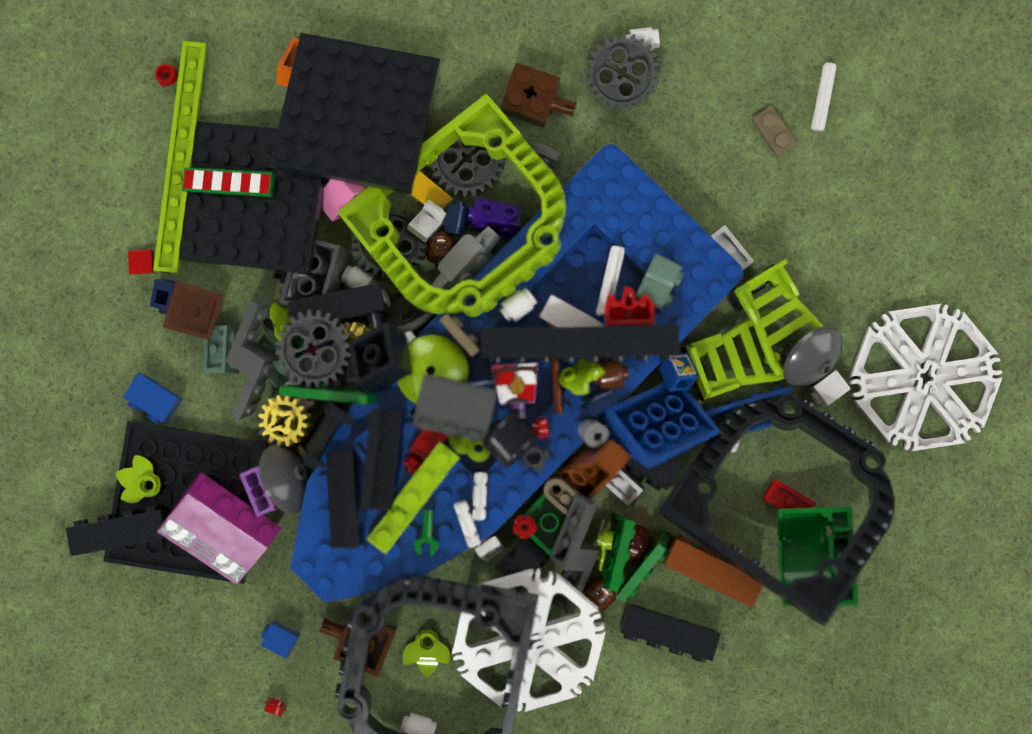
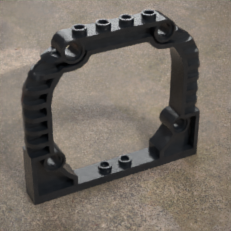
(812, 595)
(512, 617)

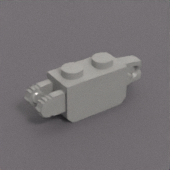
(466, 259)

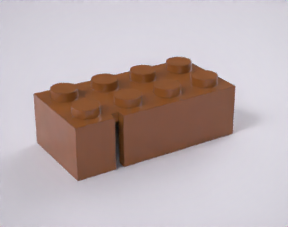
(711, 571)

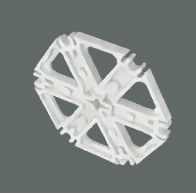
(942, 375)
(544, 641)

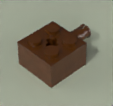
(541, 104)
(379, 643)

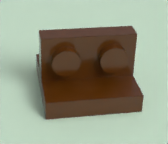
(192, 310)

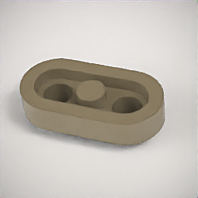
(562, 498)

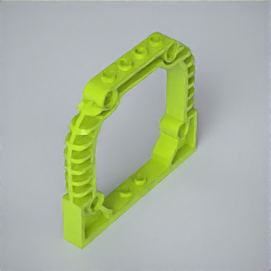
(478, 126)

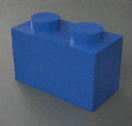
(152, 398)

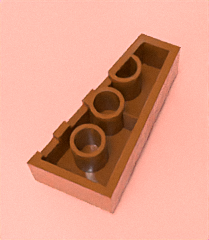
(592, 468)

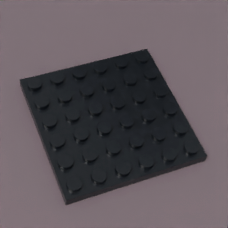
(355, 113)
(250, 229)
(177, 460)

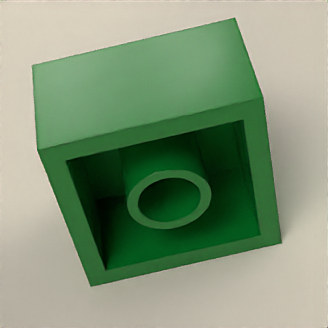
(548, 521)

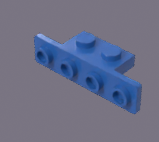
(775, 394)

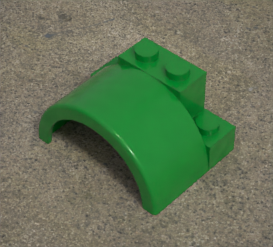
(805, 544)

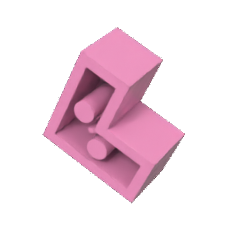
(338, 194)

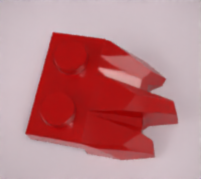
(628, 311)

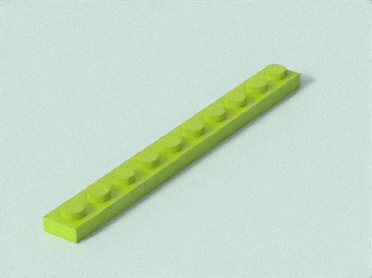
(180, 155)

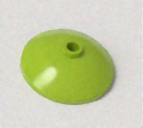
(436, 352)

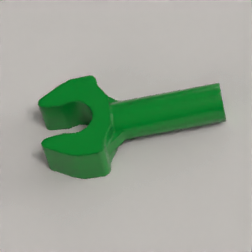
(426, 534)

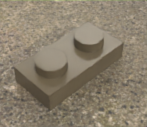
(774, 132)
(454, 326)

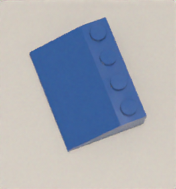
(658, 424)

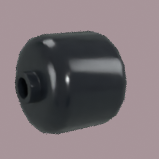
(509, 439)

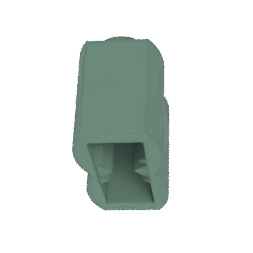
(659, 281)

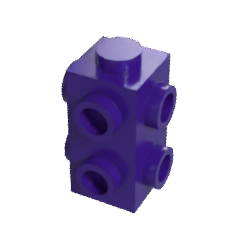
(499, 216)

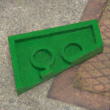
(620, 552)
(644, 571)

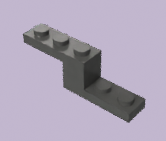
(251, 357)
(573, 551)

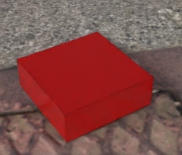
(141, 262)

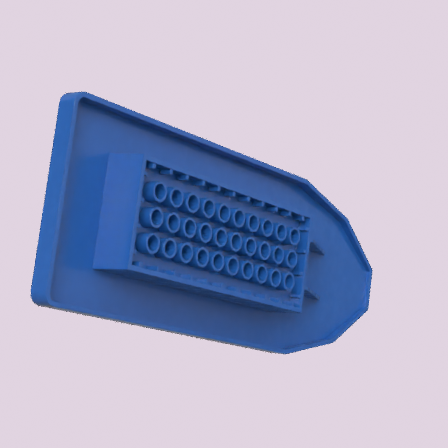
(605, 207)

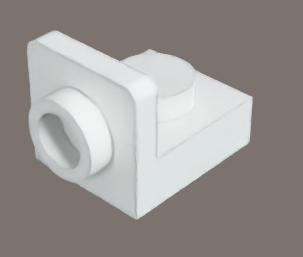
(427, 221)

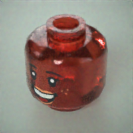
(640, 543)

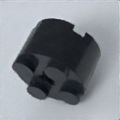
(523, 557)

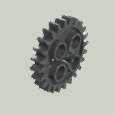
(634, 53)
(481, 176)
(406, 239)
(307, 329)

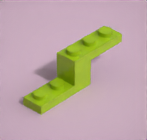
(413, 498)

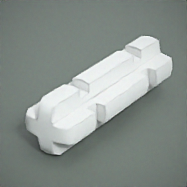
(479, 496)
(467, 524)

